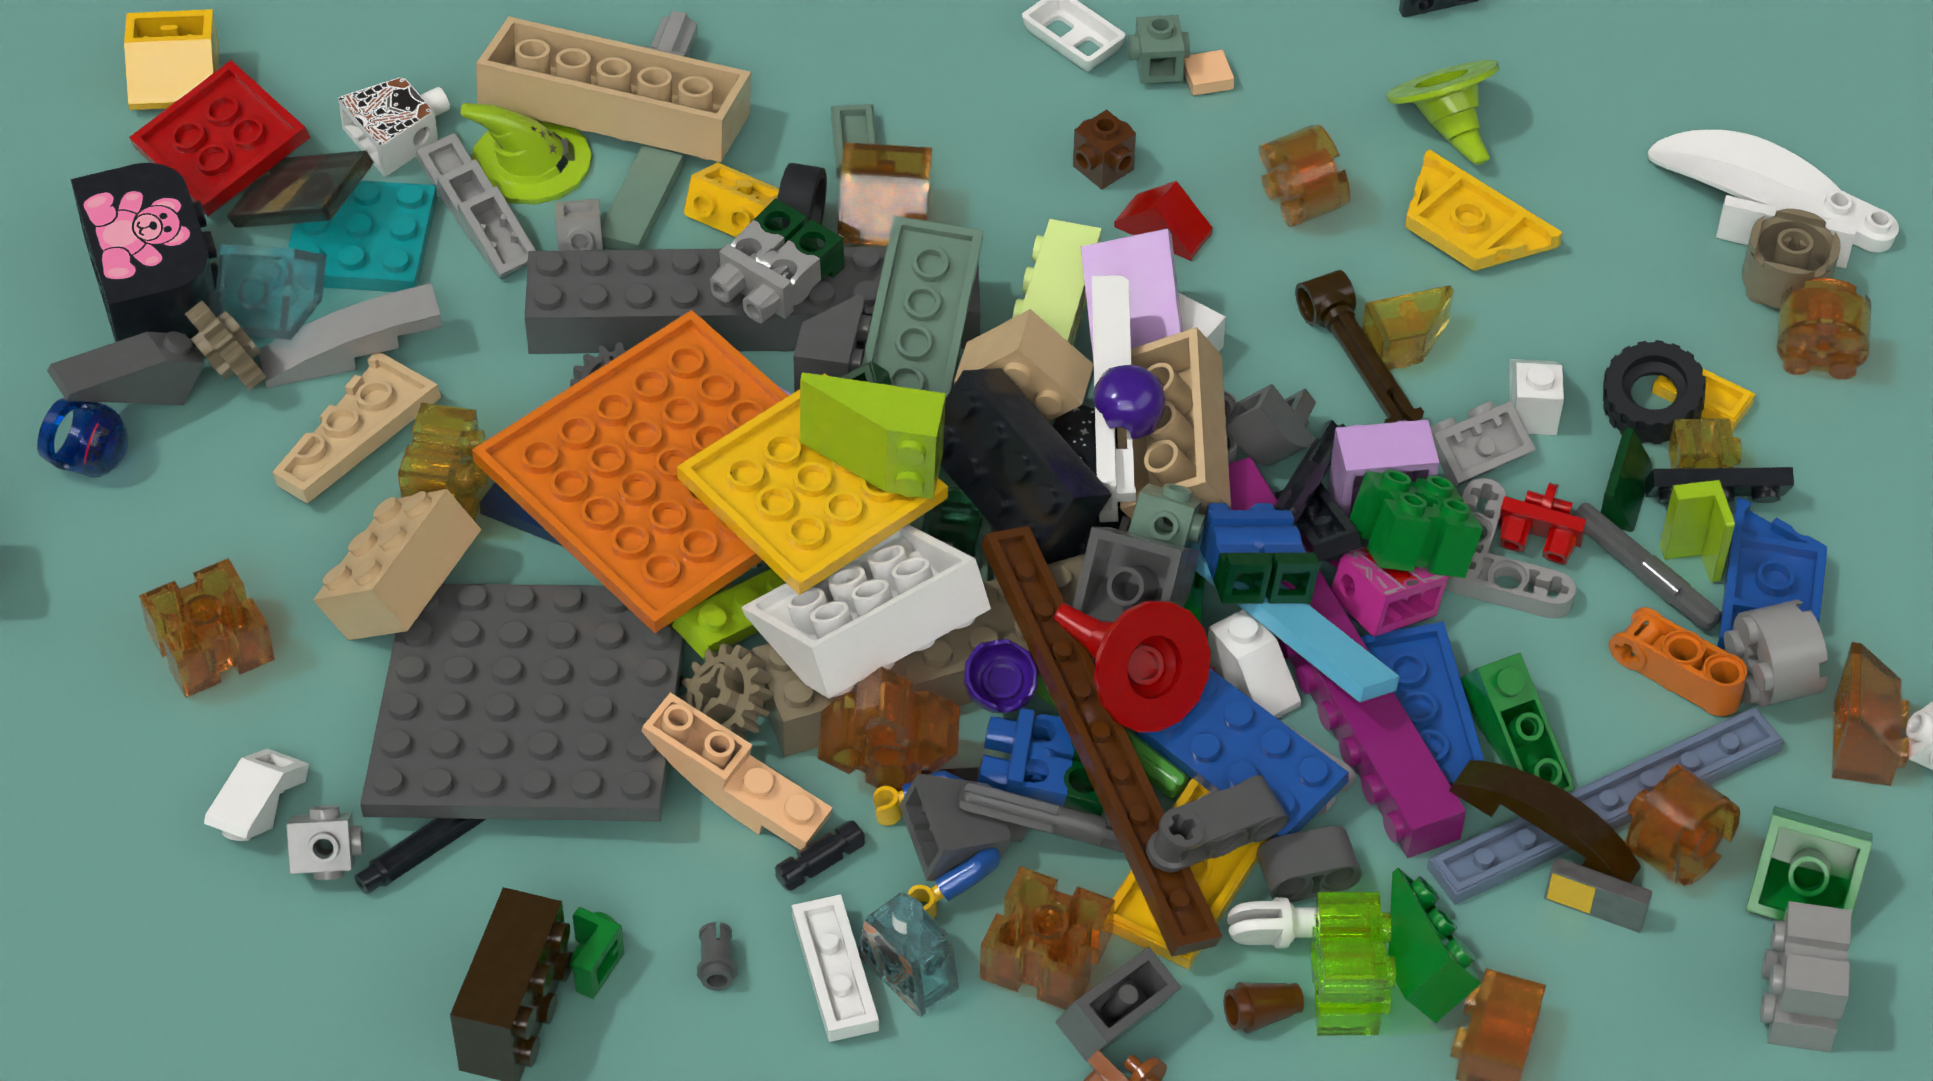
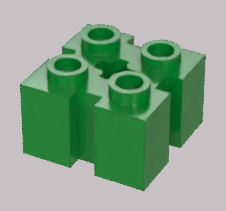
(1415, 523)

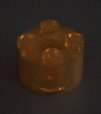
(1304, 174)
(1824, 328)
(1681, 825)

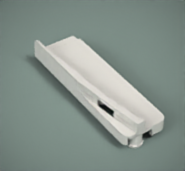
(1110, 350)

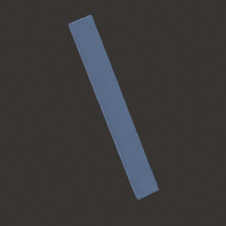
(1522, 846)

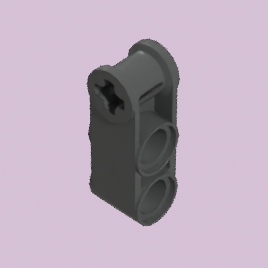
(1216, 825)

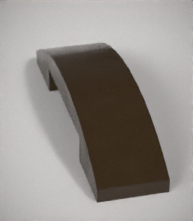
(1550, 809)

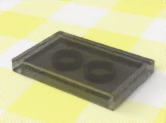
(301, 189)

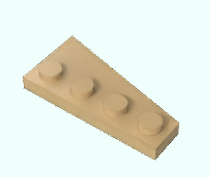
(363, 420)

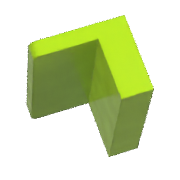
(1697, 525)

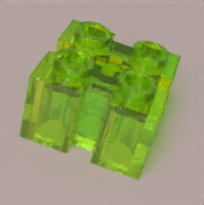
(1351, 963)

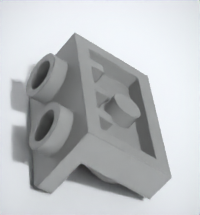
(1481, 443)

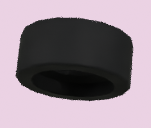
(804, 190)

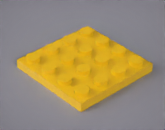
(793, 502)

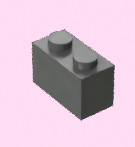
(1118, 1004)

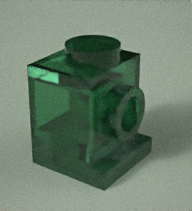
(954, 526)

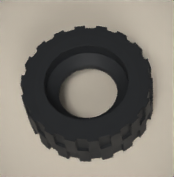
(1646, 360)

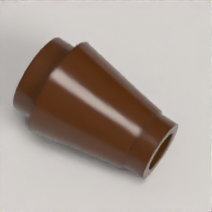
(1261, 1004)

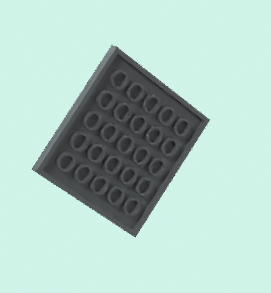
(523, 708)

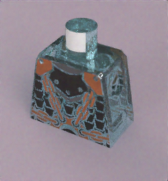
(909, 953)

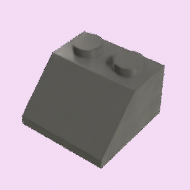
(1131, 569)

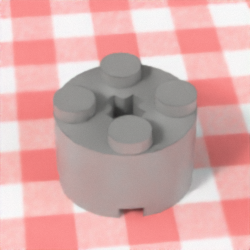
(1780, 653)

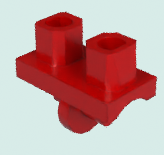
(1542, 517)

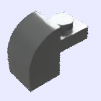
(1272, 426)

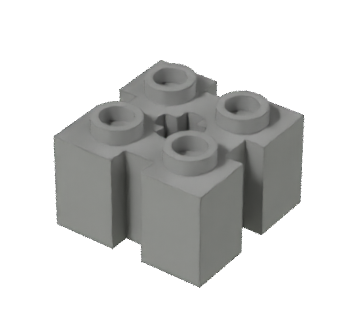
(1806, 976)

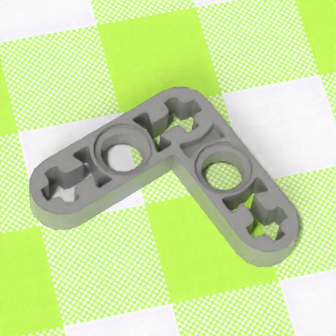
(1487, 566)

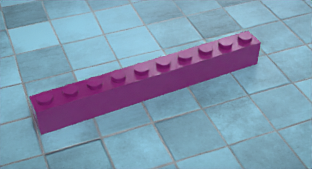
(1372, 734)

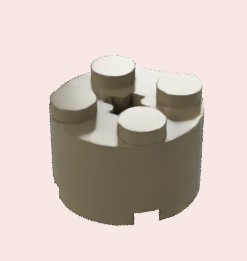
(1787, 253)

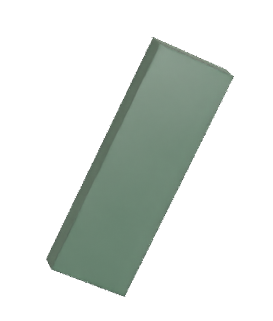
(641, 198)

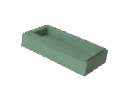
(851, 125)

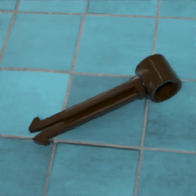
(1331, 304)

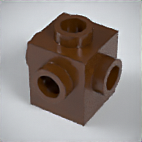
(1104, 149)

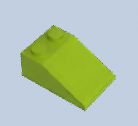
(876, 431)

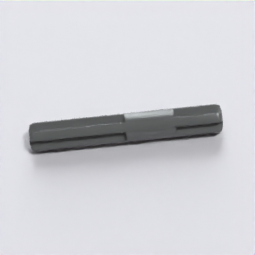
(1649, 569)
(1037, 815)

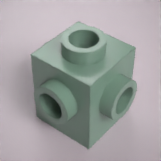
(1159, 48)
(1172, 502)

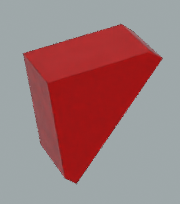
(1167, 209)

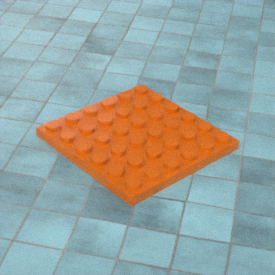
(605, 463)

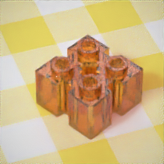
(207, 627)
(888, 730)
(1046, 938)

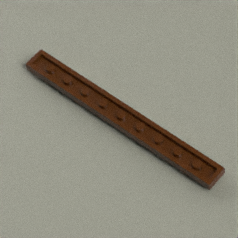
(1099, 741)

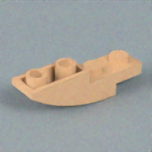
(730, 777)

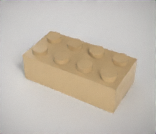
(1192, 434)

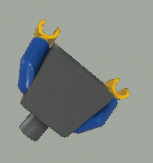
(950, 843)

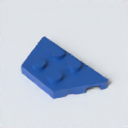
(1769, 567)

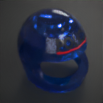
(94, 442)

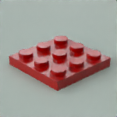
(221, 136)

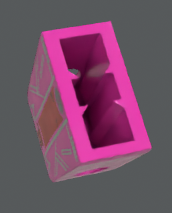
(1385, 597)

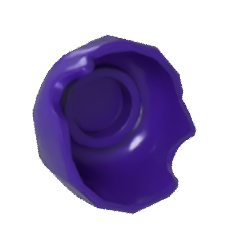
(1130, 399)
(1000, 676)

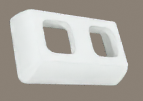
(1086, 27)

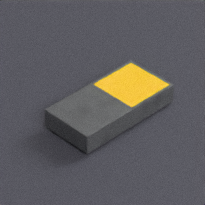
(1598, 894)

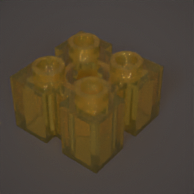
(443, 455)

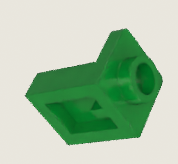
(597, 952)

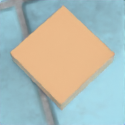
(1208, 73)

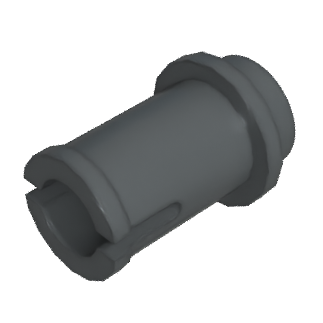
(716, 963)

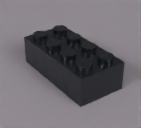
(1018, 464)

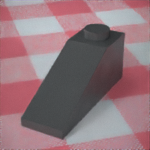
(133, 370)

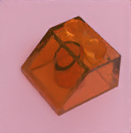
(1868, 720)

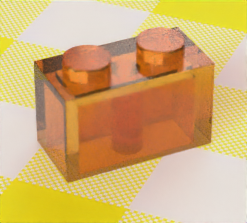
(1500, 1028)

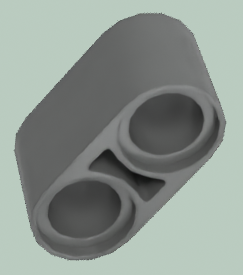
(1309, 863)

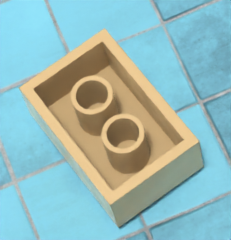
(396, 564)

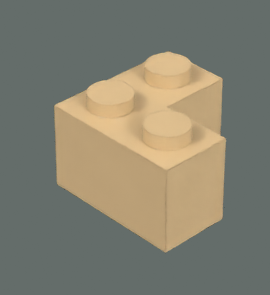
(1035, 359)

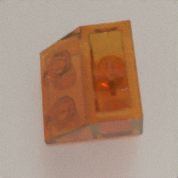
(879, 185)

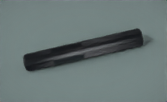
(1309, 473)

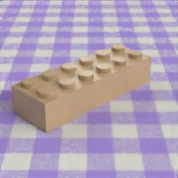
(614, 88)

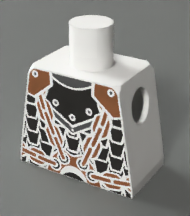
(392, 121)

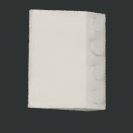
(871, 610)

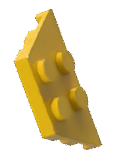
(1472, 218)

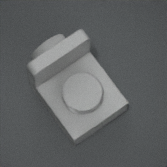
(578, 225)

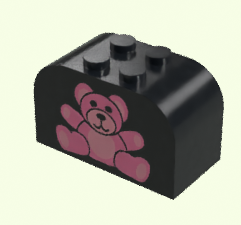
(146, 248)

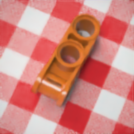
(1681, 662)

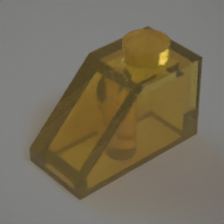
(1407, 325)

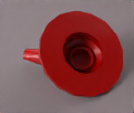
(1146, 662)

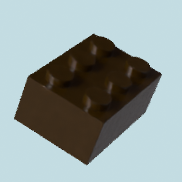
(511, 986)

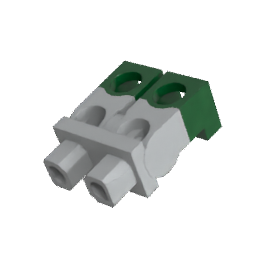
(776, 263)

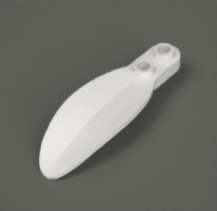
(1772, 176)

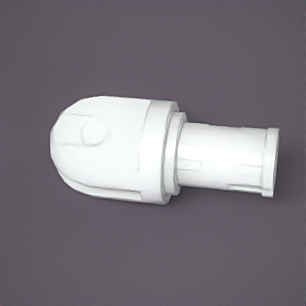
(1270, 922)

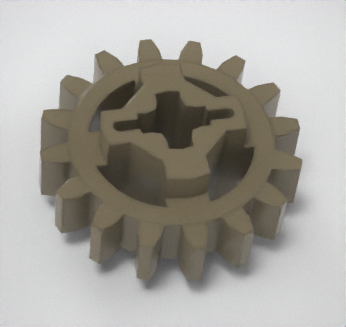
(225, 345)
(730, 688)

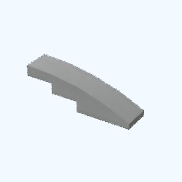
(476, 205)
(363, 329)

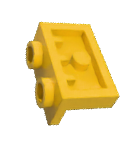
(727, 198)

